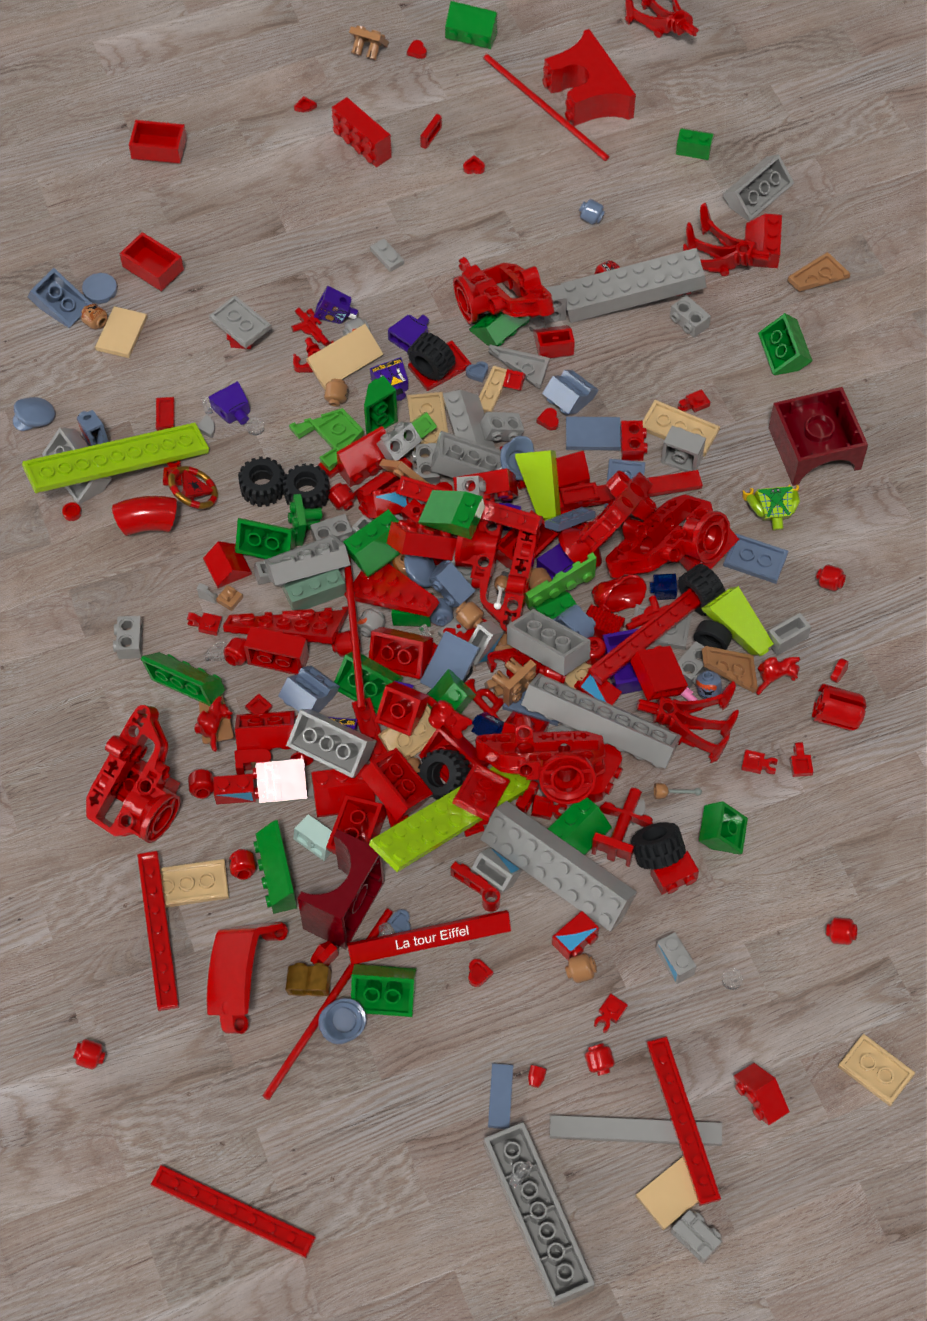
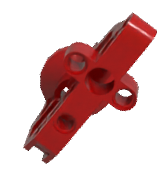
(483, 294)
(628, 498)
(702, 537)
(483, 547)
(564, 772)
(149, 810)

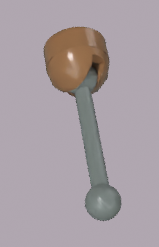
(662, 791)

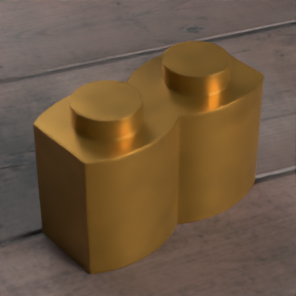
(308, 980)

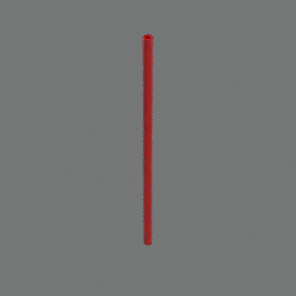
(546, 107)
(354, 637)
(314, 1023)

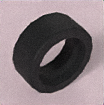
(713, 634)

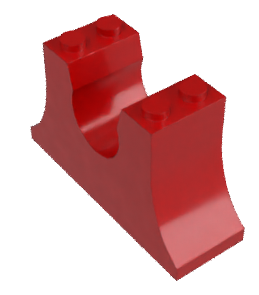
(596, 82)

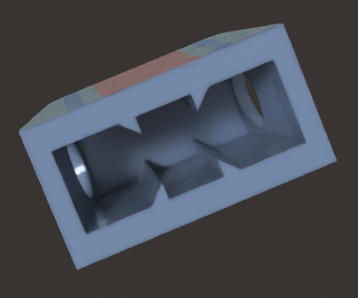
(89, 424)

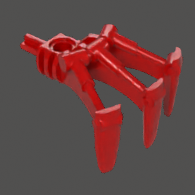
(666, 21)
(728, 256)
(680, 721)

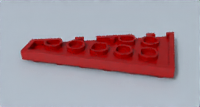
(394, 591)
(312, 625)

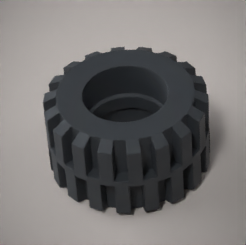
(431, 356)
(257, 470)
(307, 476)
(703, 582)
(431, 769)
(658, 845)

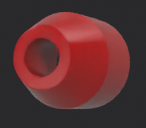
(536, 1076)

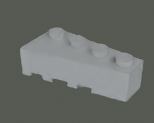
(307, 560)

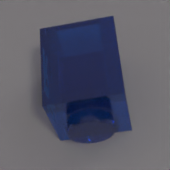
(664, 586)
(487, 724)

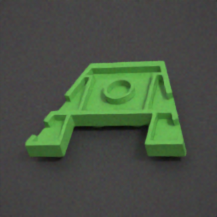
(335, 428)

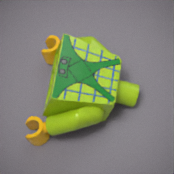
(774, 503)

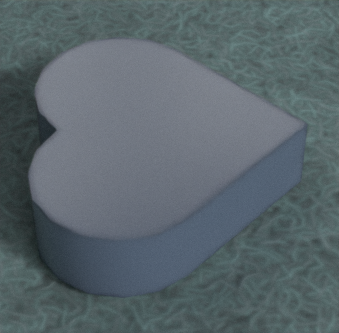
(478, 371)
(400, 921)

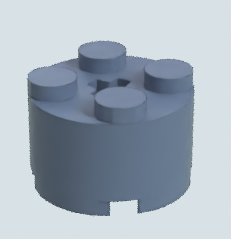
(577, 621)

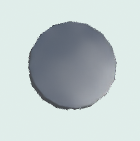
(99, 288)

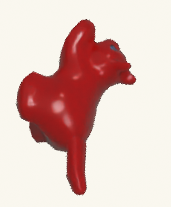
(773, 669)
(444, 715)
(209, 721)

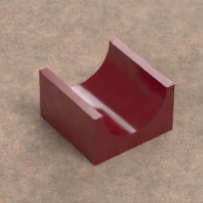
(816, 431)
(340, 912)

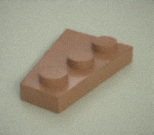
(818, 273)
(399, 468)
(732, 666)

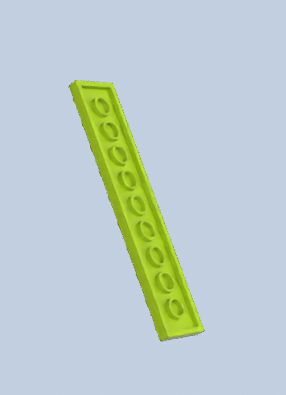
(114, 457)
(435, 826)

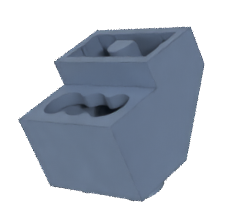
(569, 392)
(451, 584)
(308, 690)

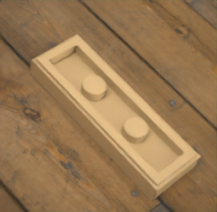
(492, 388)

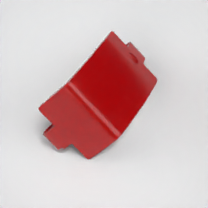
(232, 970)

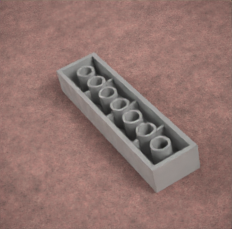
(634, 285)
(593, 715)
(558, 865)
(539, 1216)

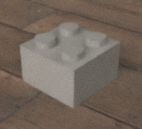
(683, 449)

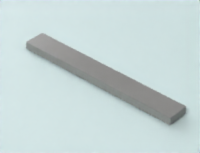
(627, 1130)

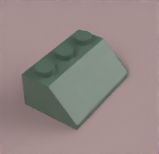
(314, 590)

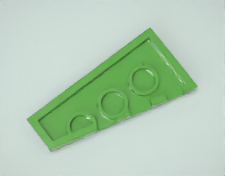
(562, 581)

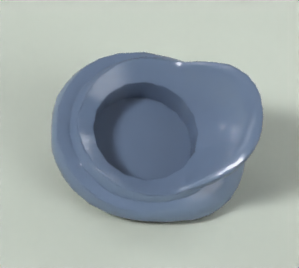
(32, 413)
(517, 445)
(419, 569)
(342, 1021)

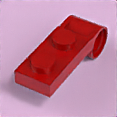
(478, 884)

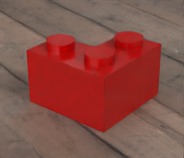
(762, 1092)

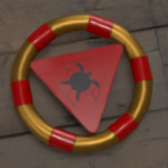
(193, 487)

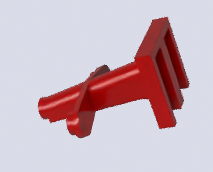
(614, 845)

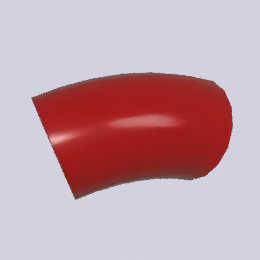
(145, 514)

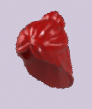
(620, 593)

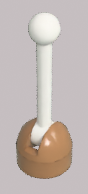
(500, 585)

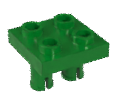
(302, 518)

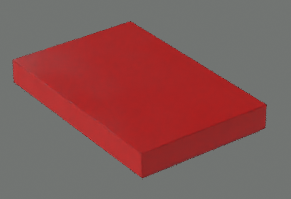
(459, 367)
(481, 791)

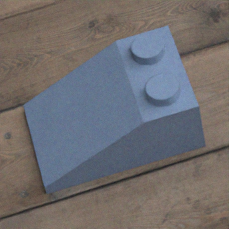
(58, 298)

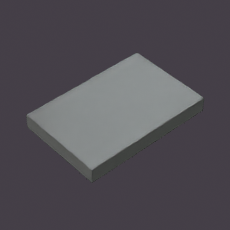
(240, 321)
(674, 637)

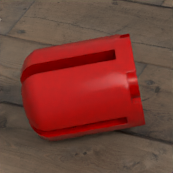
(381, 481)
(839, 708)

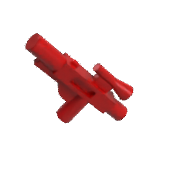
(309, 326)
(648, 614)

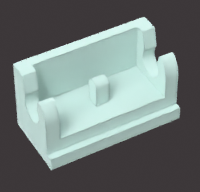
(313, 836)

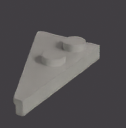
(532, 365)

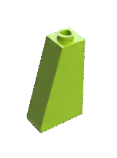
(541, 480)
(738, 616)

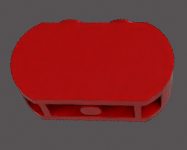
(613, 770)

